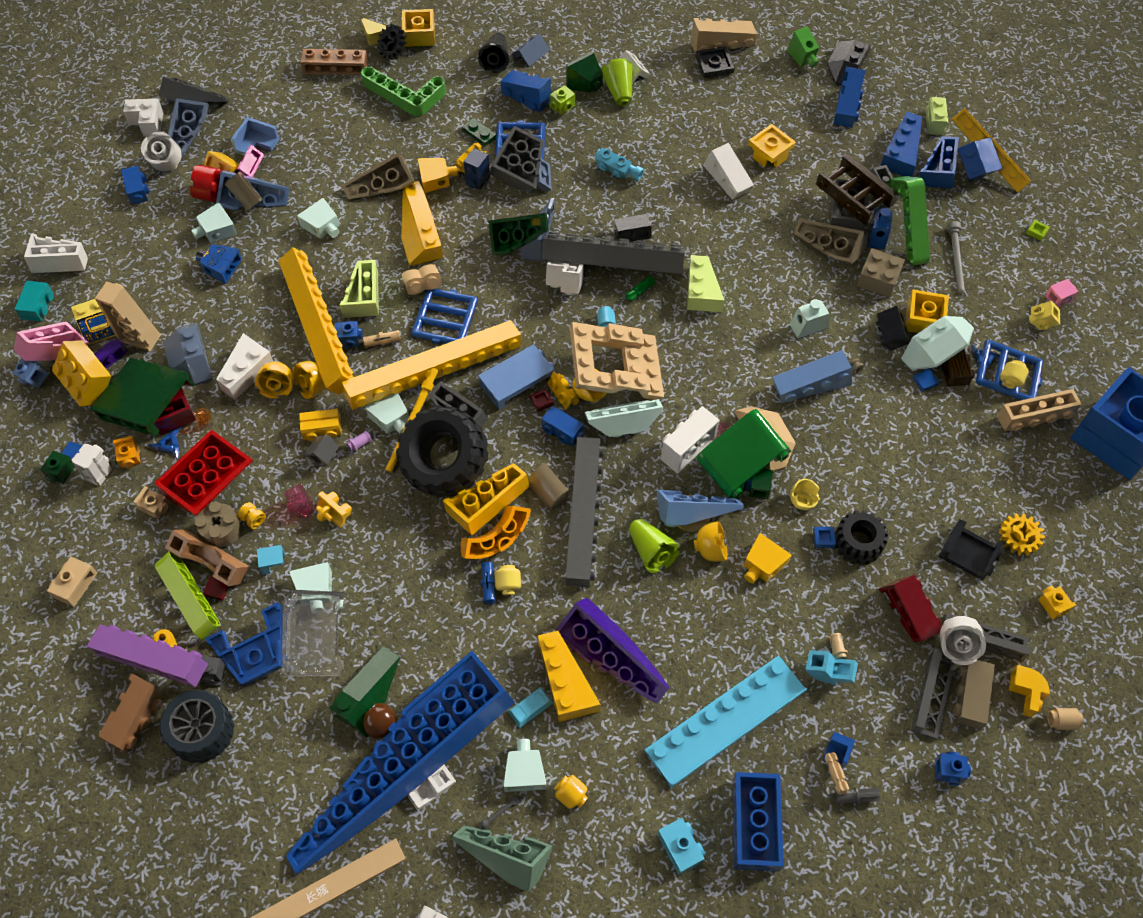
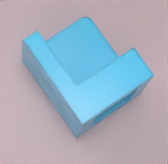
(270, 557)

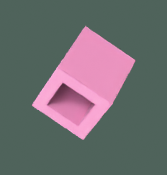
(1061, 293)

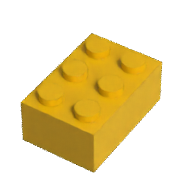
(80, 372)

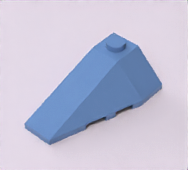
(270, 193)

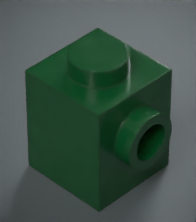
(57, 467)
(761, 484)

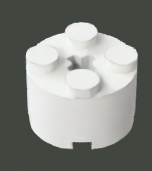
(161, 151)
(968, 650)

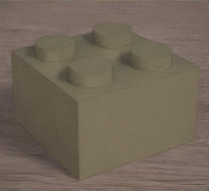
(880, 272)

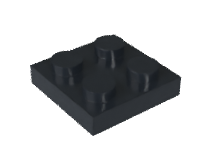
(714, 62)

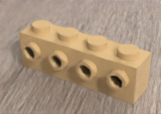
(1039, 410)

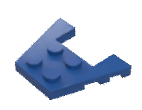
(256, 655)

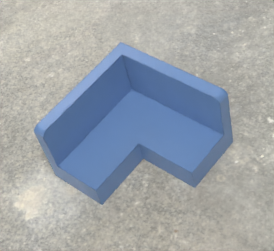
(256, 134)

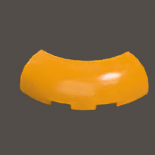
(500, 537)

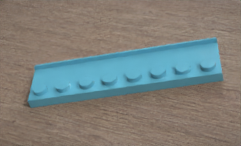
(724, 721)

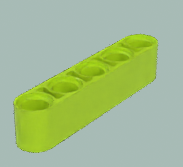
(187, 595)

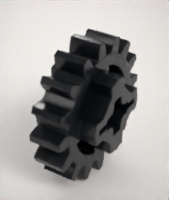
(391, 42)

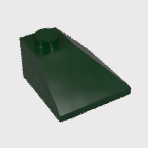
(584, 74)

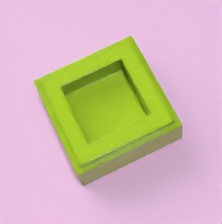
(1037, 230)

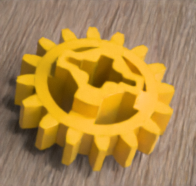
(1023, 533)

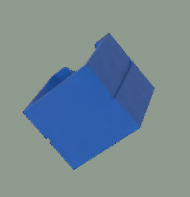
(1115, 425)

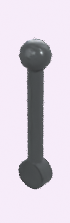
(514, 801)

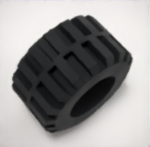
(859, 551)

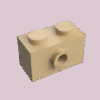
(72, 581)

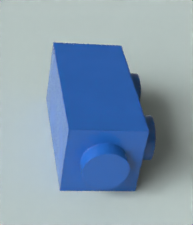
(134, 185)
(562, 426)

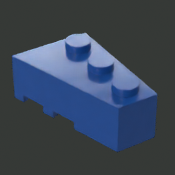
(527, 89)
(849, 97)
(942, 164)

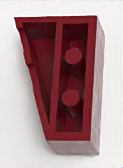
(913, 607)

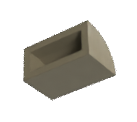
(243, 191)
(548, 487)

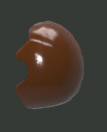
(378, 720)

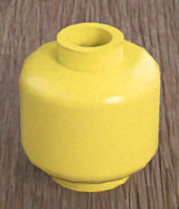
(1014, 374)
(507, 579)

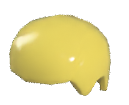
(803, 490)

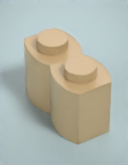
(419, 280)

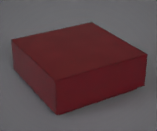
(541, 400)
(215, 589)

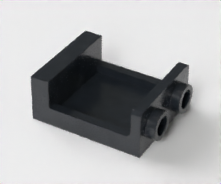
(970, 551)

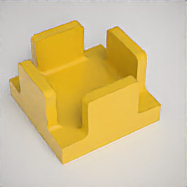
(771, 146)

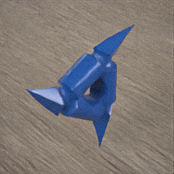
(978, 353)
(171, 437)

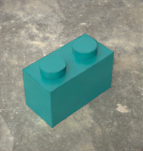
(34, 301)

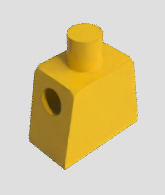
(435, 173)
(765, 560)

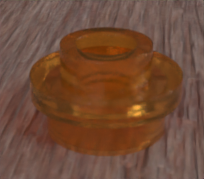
(202, 416)

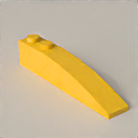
(418, 227)

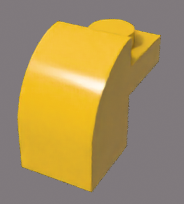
(1033, 685)

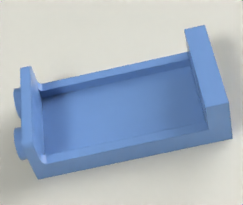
(515, 375)

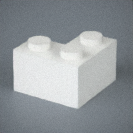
(145, 113)
(565, 275)

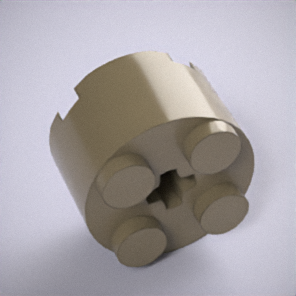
(218, 525)

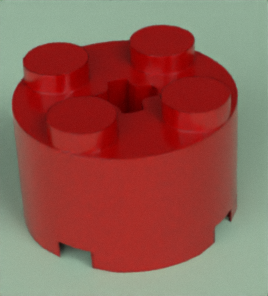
(205, 183)

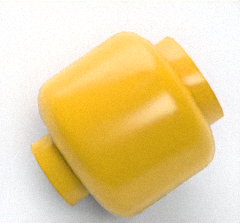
(571, 792)

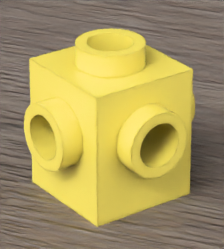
(1045, 315)

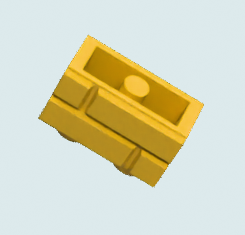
(320, 423)

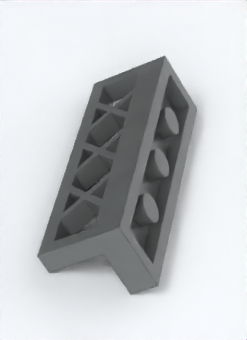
(1002, 645)
(927, 694)

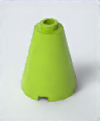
(619, 80)
(653, 545)

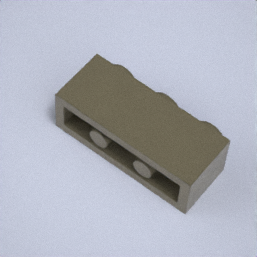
(974, 694)

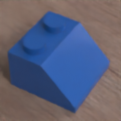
(979, 159)

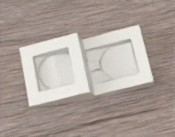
(431, 788)

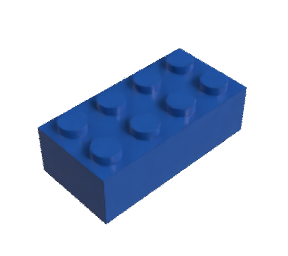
(757, 822)

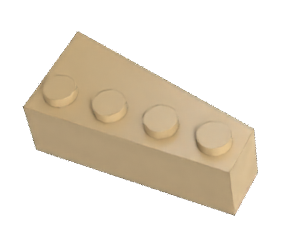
(716, 34)
(126, 317)

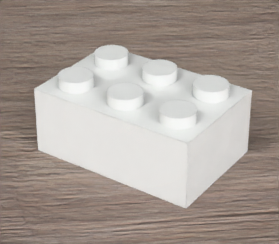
(689, 439)

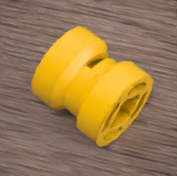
(252, 516)

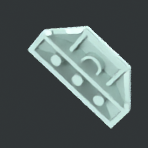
(938, 343)
(625, 418)

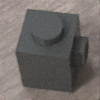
(322, 450)

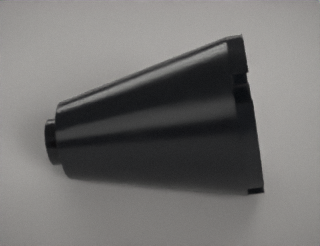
(494, 54)

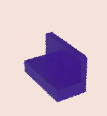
(111, 353)

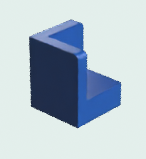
(841, 746)

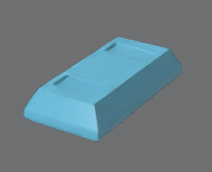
(530, 707)

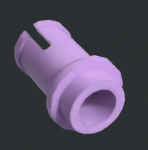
(358, 441)

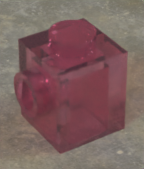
(299, 501)

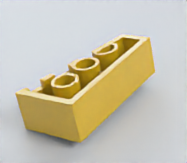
(487, 498)
(566, 681)

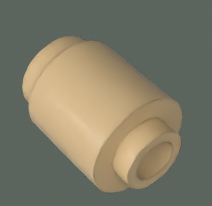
(1065, 718)

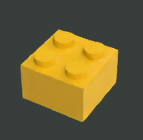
(418, 27)
(925, 309)

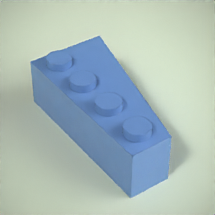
(814, 377)

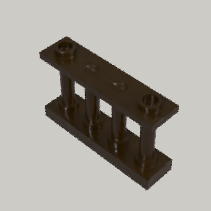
(866, 179)

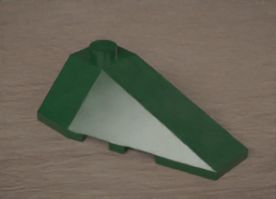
(366, 689)

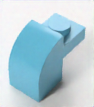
(826, 668)

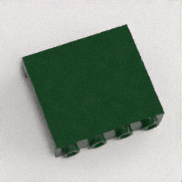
(139, 395)

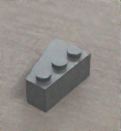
(446, 396)

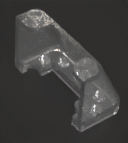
(311, 634)

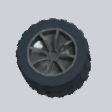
(196, 726)

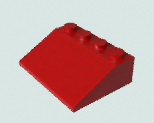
(202, 473)

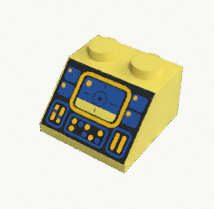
(92, 322)

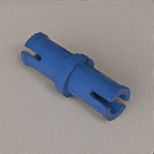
(488, 583)

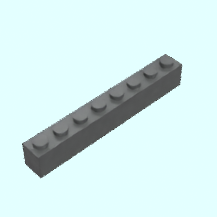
(583, 513)

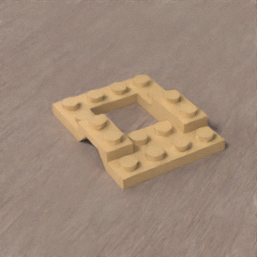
(639, 360)

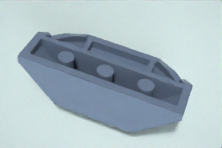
(187, 353)

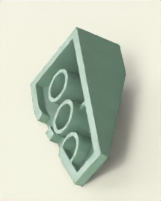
(512, 860)

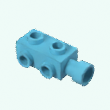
(613, 164)

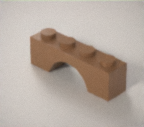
(223, 565)

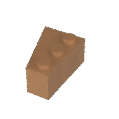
(132, 714)

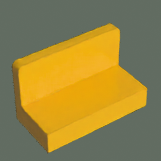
(220, 161)

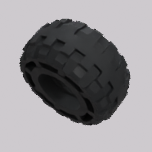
(420, 437)

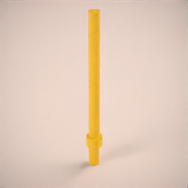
(427, 387)

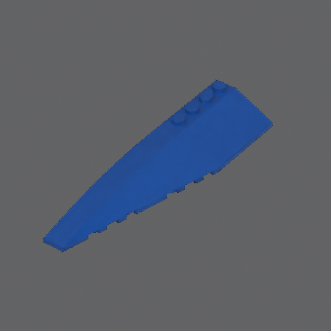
(415, 748)

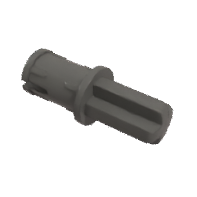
(858, 795)

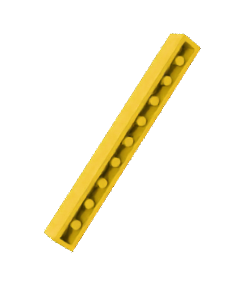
(315, 320)
(445, 358)

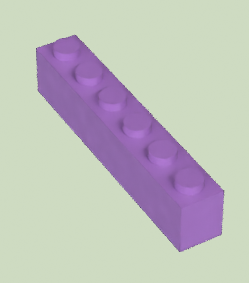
(148, 655)

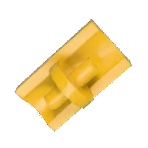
(330, 510)

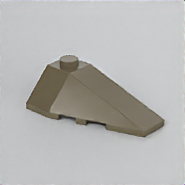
(383, 178)
(835, 241)

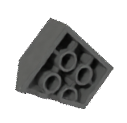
(518, 160)

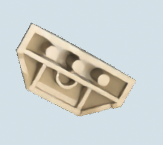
(778, 425)

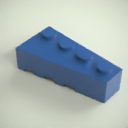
(903, 148)

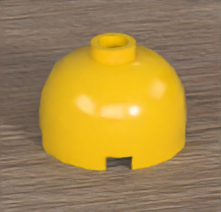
(308, 375)
(271, 377)
(711, 542)

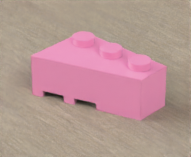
(45, 341)

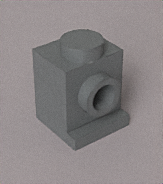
(214, 672)

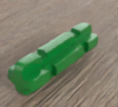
(640, 288)

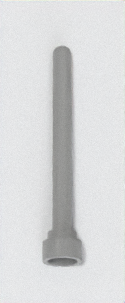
(954, 230)

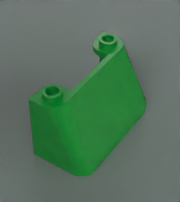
(742, 453)

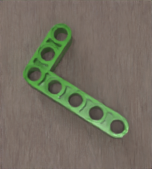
(413, 102)
(915, 217)

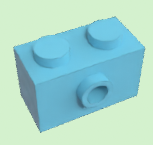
(681, 846)

